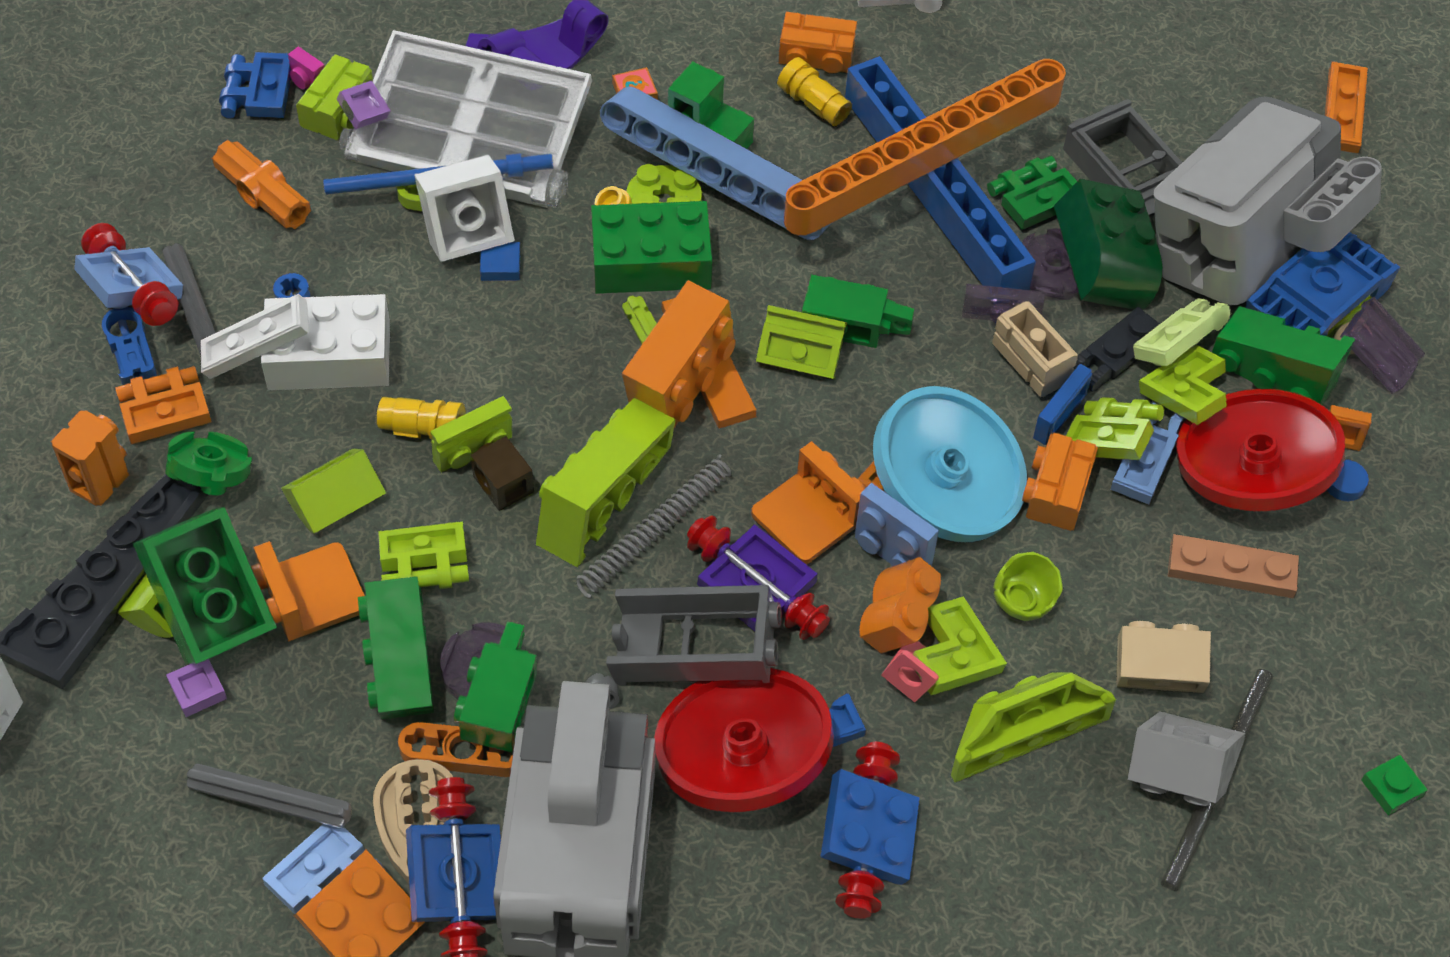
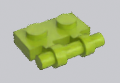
(1116, 427)
(425, 547)

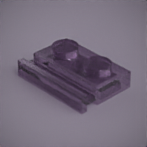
(1383, 345)

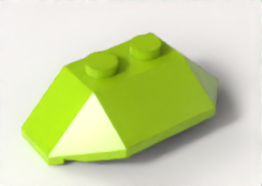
(1028, 719)

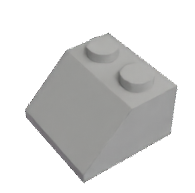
(1184, 757)

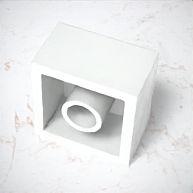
(464, 207)

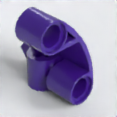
(555, 44)

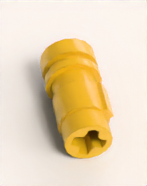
(817, 94)
(414, 416)

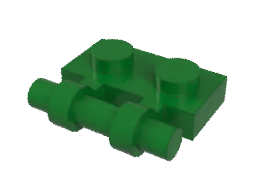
(1035, 200)

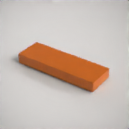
(1346, 102)

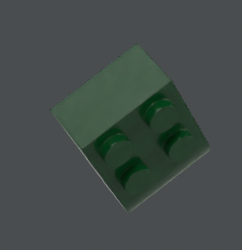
(1110, 244)

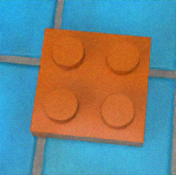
(360, 912)

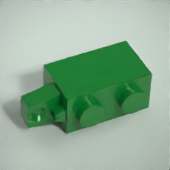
(861, 306)
(498, 691)

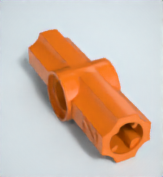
(261, 184)

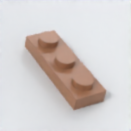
(1233, 566)

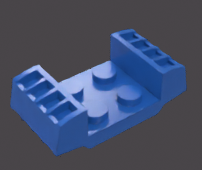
(1325, 285)

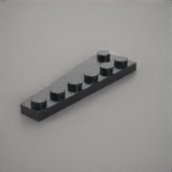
(81, 607)

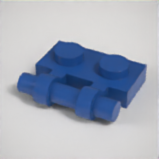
(267, 86)

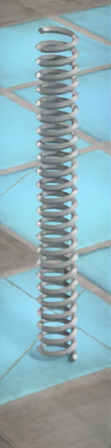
(620, 558)

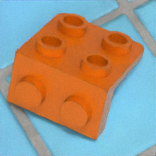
(812, 506)
(309, 588)

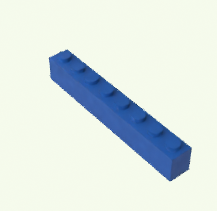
(946, 192)

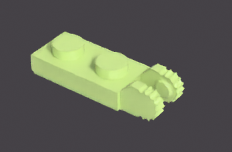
(1181, 332)

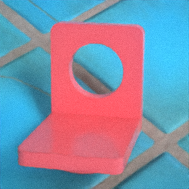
(903, 675)

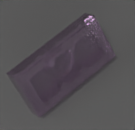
(990, 302)

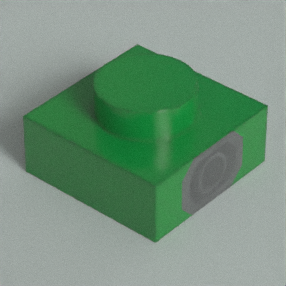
(1394, 785)

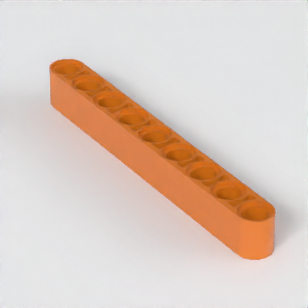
(923, 147)

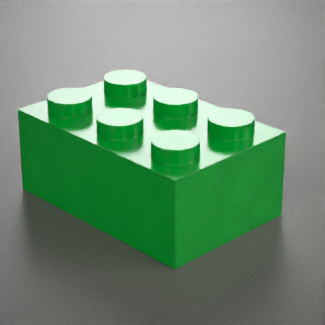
(651, 246)
(204, 585)

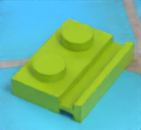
(801, 341)
(465, 435)

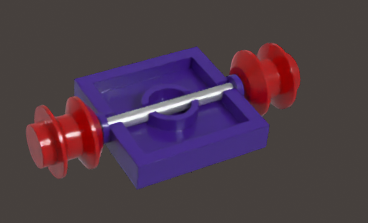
(759, 561)

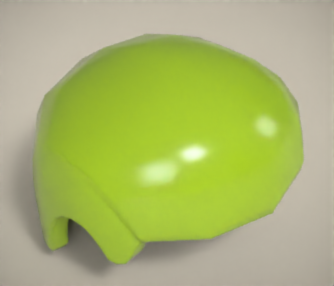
(1028, 586)

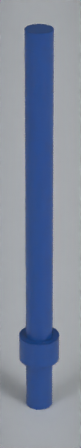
(513, 165)

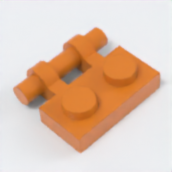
(165, 411)

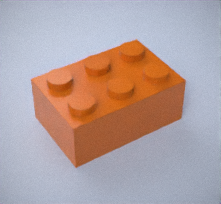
(681, 352)

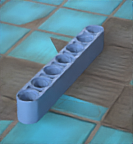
(701, 153)

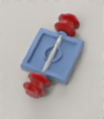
(127, 276)

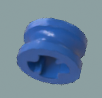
(291, 281)

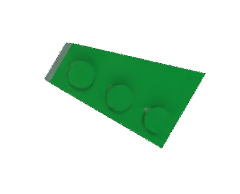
(1281, 355)
(396, 648)

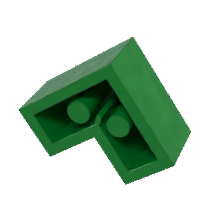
(700, 97)

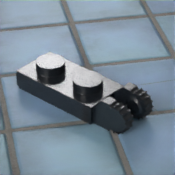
(1114, 349)

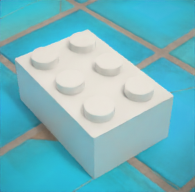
(343, 346)

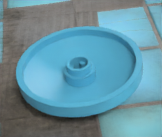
(950, 462)

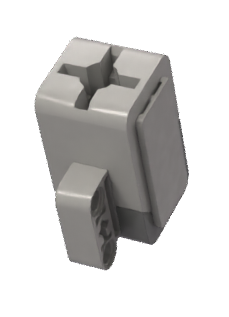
(1259, 197)
(575, 828)

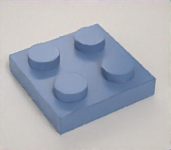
(893, 529)

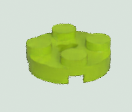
(663, 179)

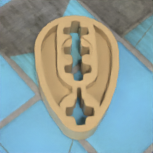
(393, 810)

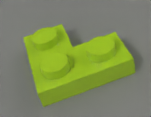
(1185, 385)
(964, 647)

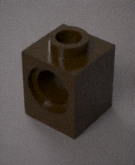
(502, 473)

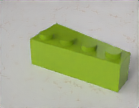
(601, 478)

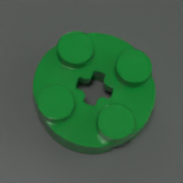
(208, 462)

